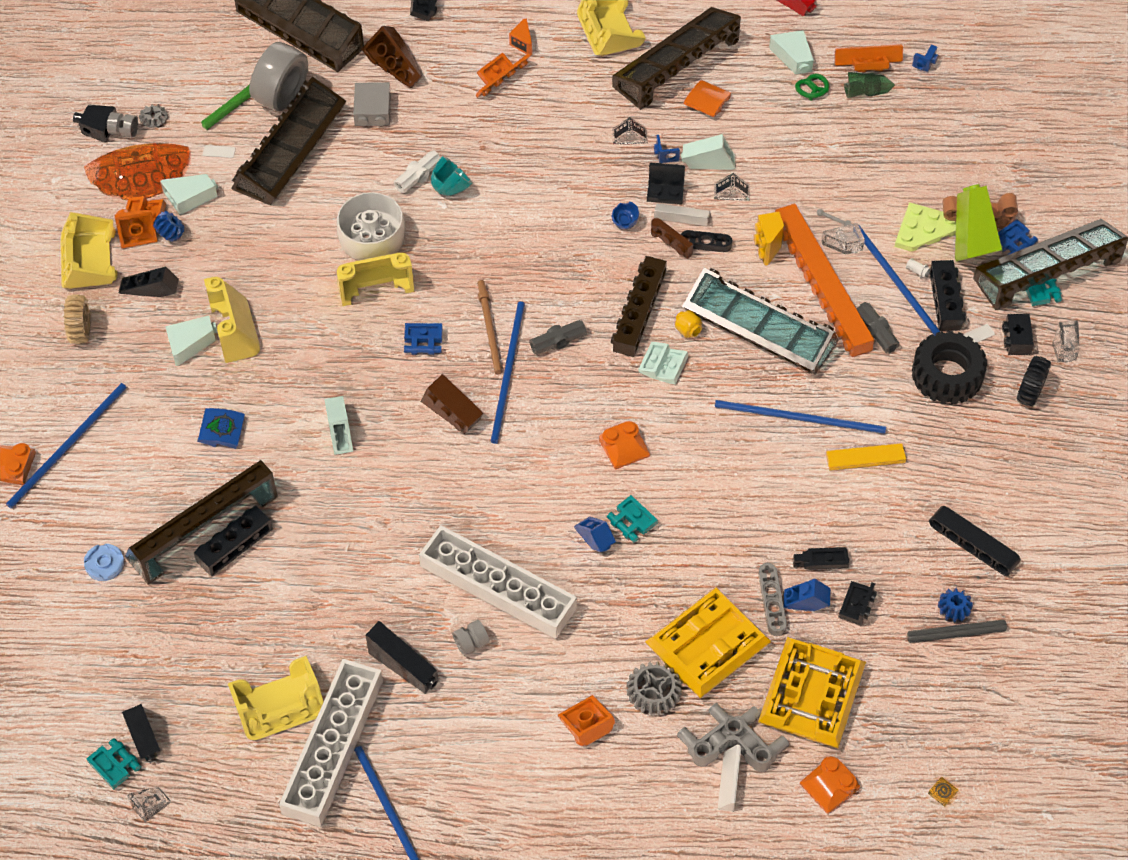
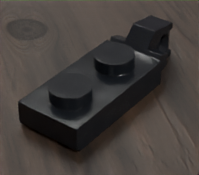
(822, 558)

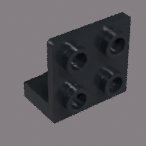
(666, 183)

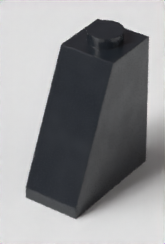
(141, 732)

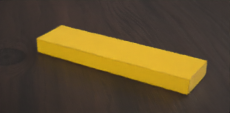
(865, 456)

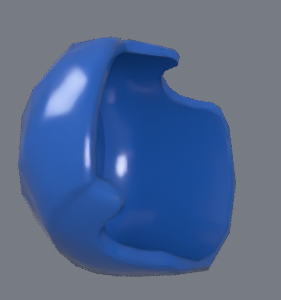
(625, 215)

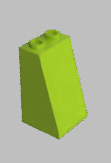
(975, 224)

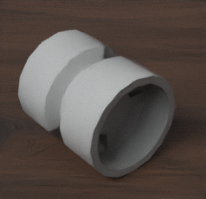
(120, 124)
(472, 637)

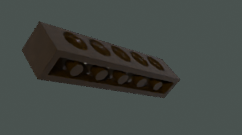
(635, 317)

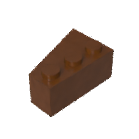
(451, 404)

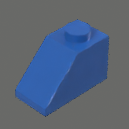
(595, 533)

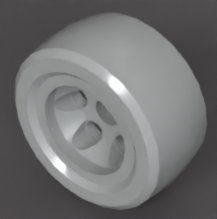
(278, 76)

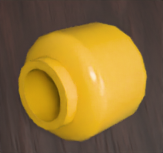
(688, 324)

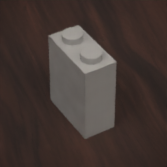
(372, 104)

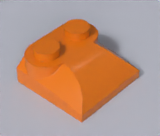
(135, 227)
(623, 444)
(15, 463)
(587, 721)
(830, 784)

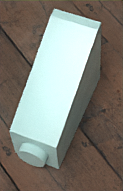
(792, 51)
(709, 154)
(189, 191)
(190, 337)
(338, 425)

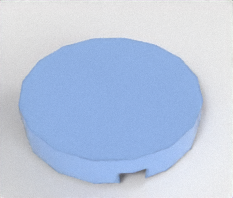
(103, 562)

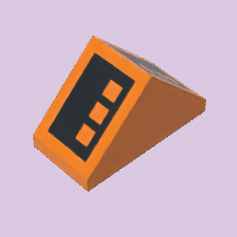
(520, 37)

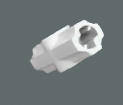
(417, 172)

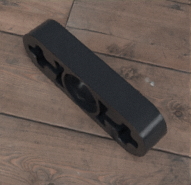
(718, 247)

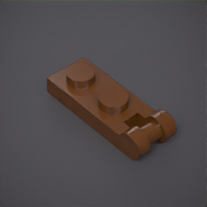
(671, 237)

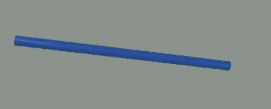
(898, 282)
(507, 373)
(800, 416)
(65, 446)
(386, 803)

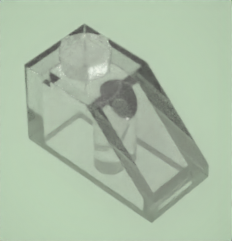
(844, 239)
(1066, 341)

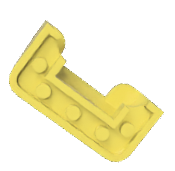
(607, 26)
(86, 251)
(374, 271)
(238, 333)
(278, 703)

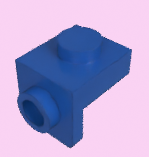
(924, 62)

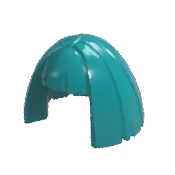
(448, 178)

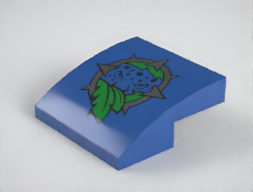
(221, 427)

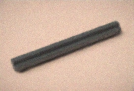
(956, 631)

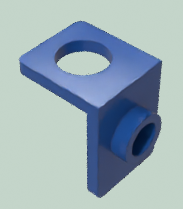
(662, 153)

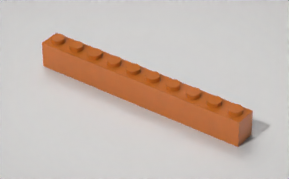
(825, 282)

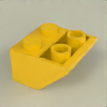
(768, 235)

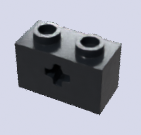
(1018, 334)

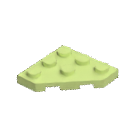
(922, 227)

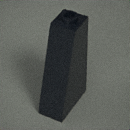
(400, 658)

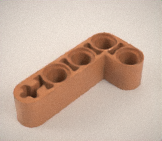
(1003, 211)

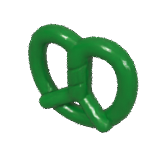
(808, 81)

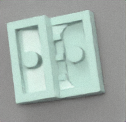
(663, 363)

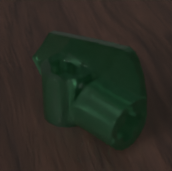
(867, 84)

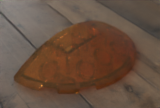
(137, 169)

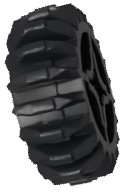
(1033, 381)

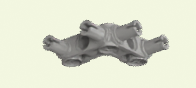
(721, 738)

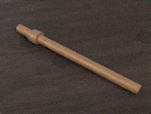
(483, 297)

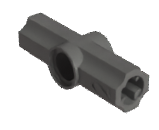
(878, 327)
(558, 337)

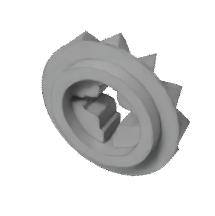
(159, 118)

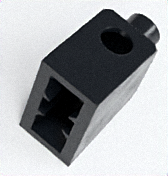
(94, 121)

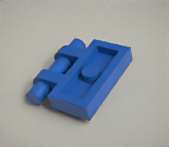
(1013, 234)
(423, 333)

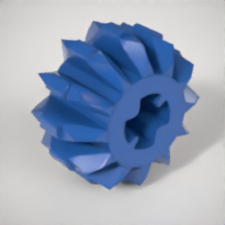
(168, 226)
(955, 605)

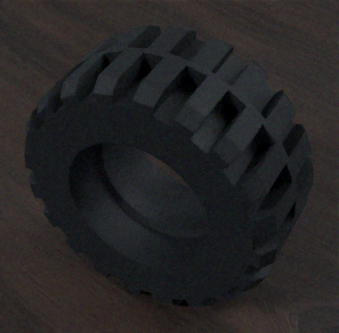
(952, 348)

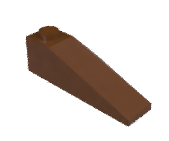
(391, 54)

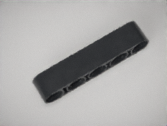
(974, 540)

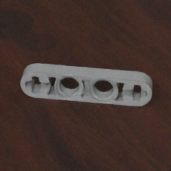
(769, 599)

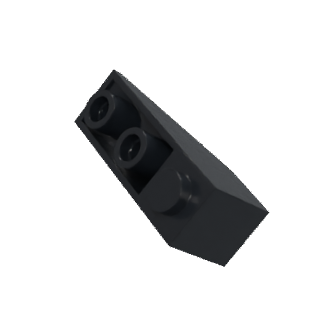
(151, 283)

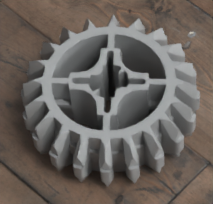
(648, 697)

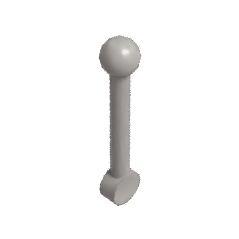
(820, 212)

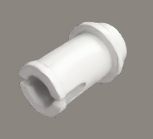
(918, 268)

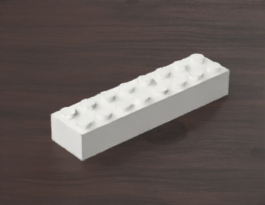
(498, 581)
(331, 743)

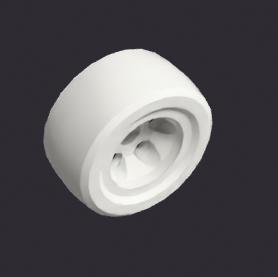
(368, 213)

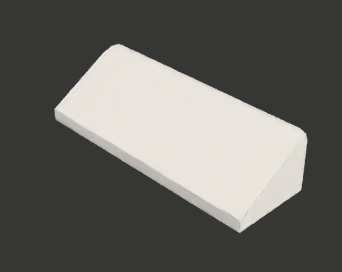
(681, 214)
(729, 779)

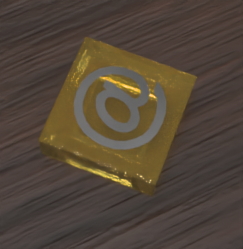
(943, 791)

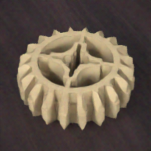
(77, 319)

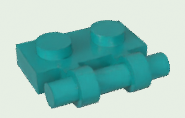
(1041, 295)
(636, 514)
(109, 768)

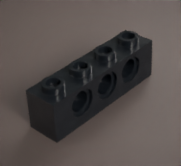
(946, 295)
(213, 562)

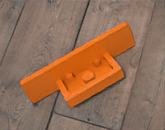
(869, 57)
(497, 70)

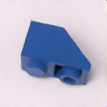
(807, 596)

